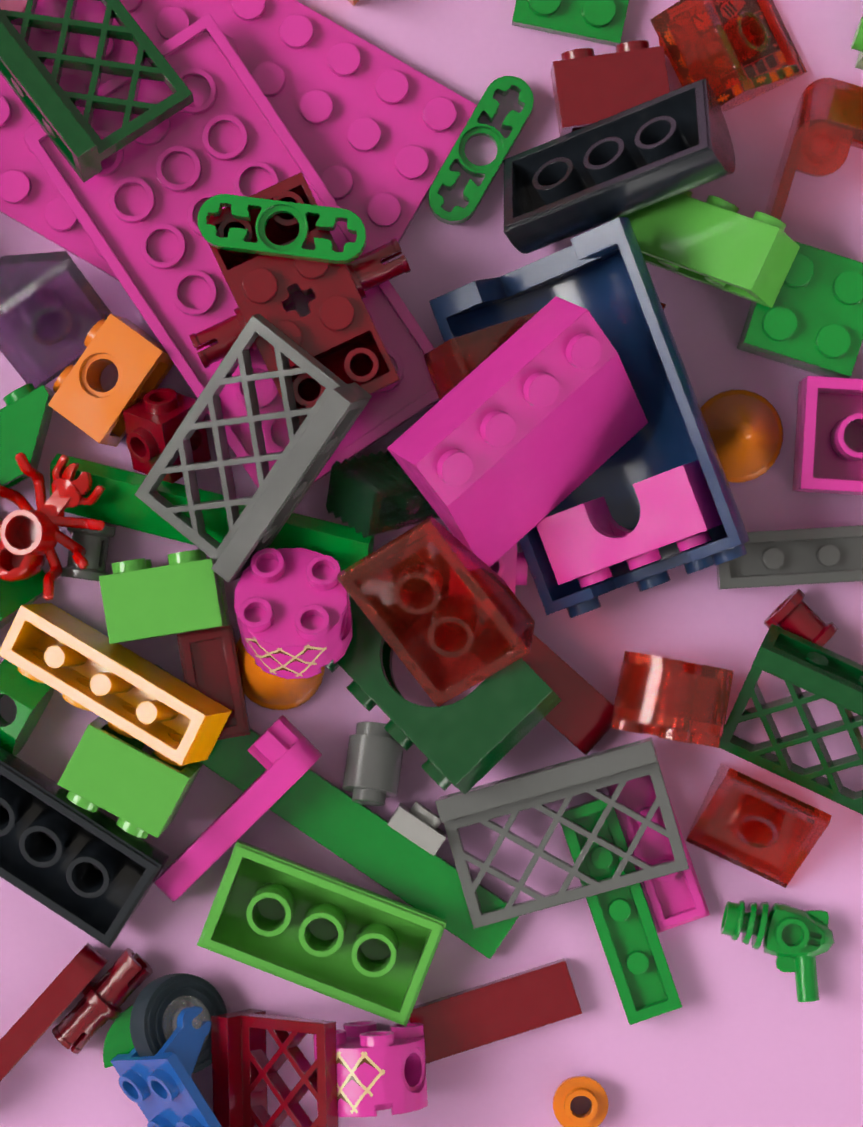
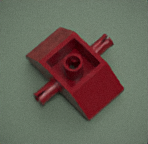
(338, 325)

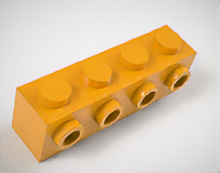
(114, 684)

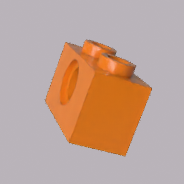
(140, 367)

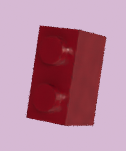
(603, 85)

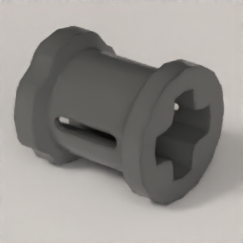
(96, 547)

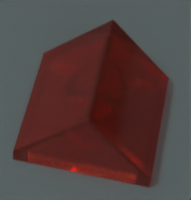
(756, 826)

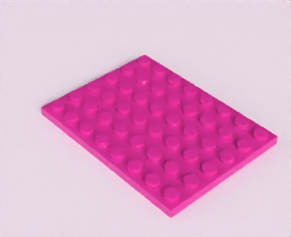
(353, 109)

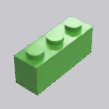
(716, 245)

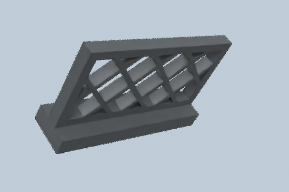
(295, 467)
(550, 785)

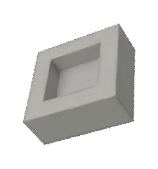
(418, 826)

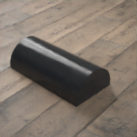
(616, 167)
(70, 856)

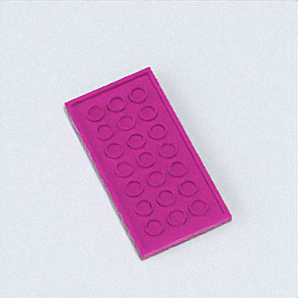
(147, 230)

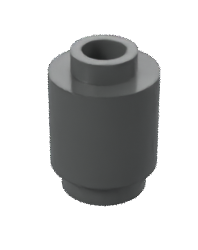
(372, 765)

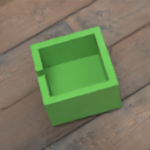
(163, 599)
(126, 781)

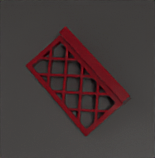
(244, 1071)

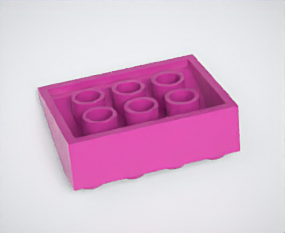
(522, 430)

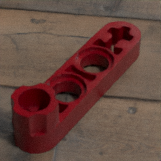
(49, 1007)

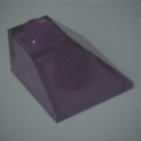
(45, 313)

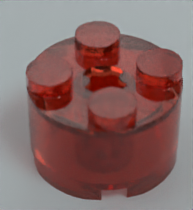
(672, 699)

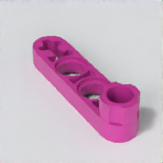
(286, 758)

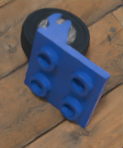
(170, 1044)

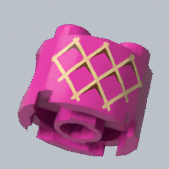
(293, 612)
(379, 1069)

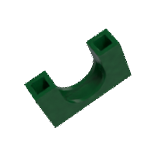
(457, 738)

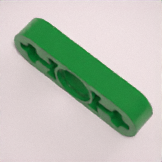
(489, 108)
(237, 236)

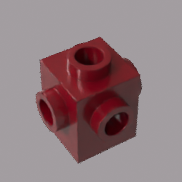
(152, 425)

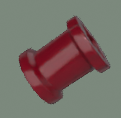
(799, 619)

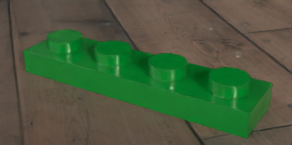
(623, 920)

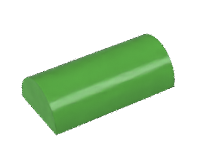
(322, 932)

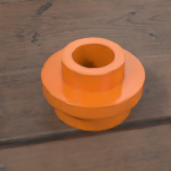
(575, 1087)

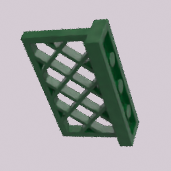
(57, 109)
(822, 676)

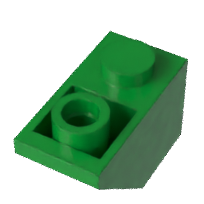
(23, 430)

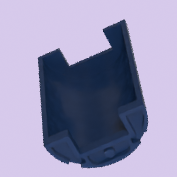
(612, 281)

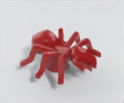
(33, 534)

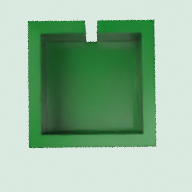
(814, 317)

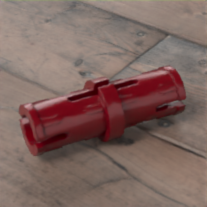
(102, 1001)

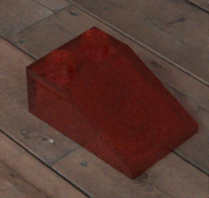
(440, 609)

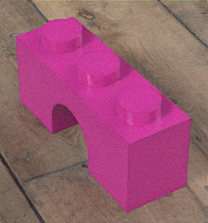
(588, 539)

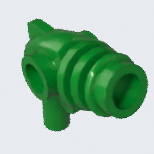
(786, 933)

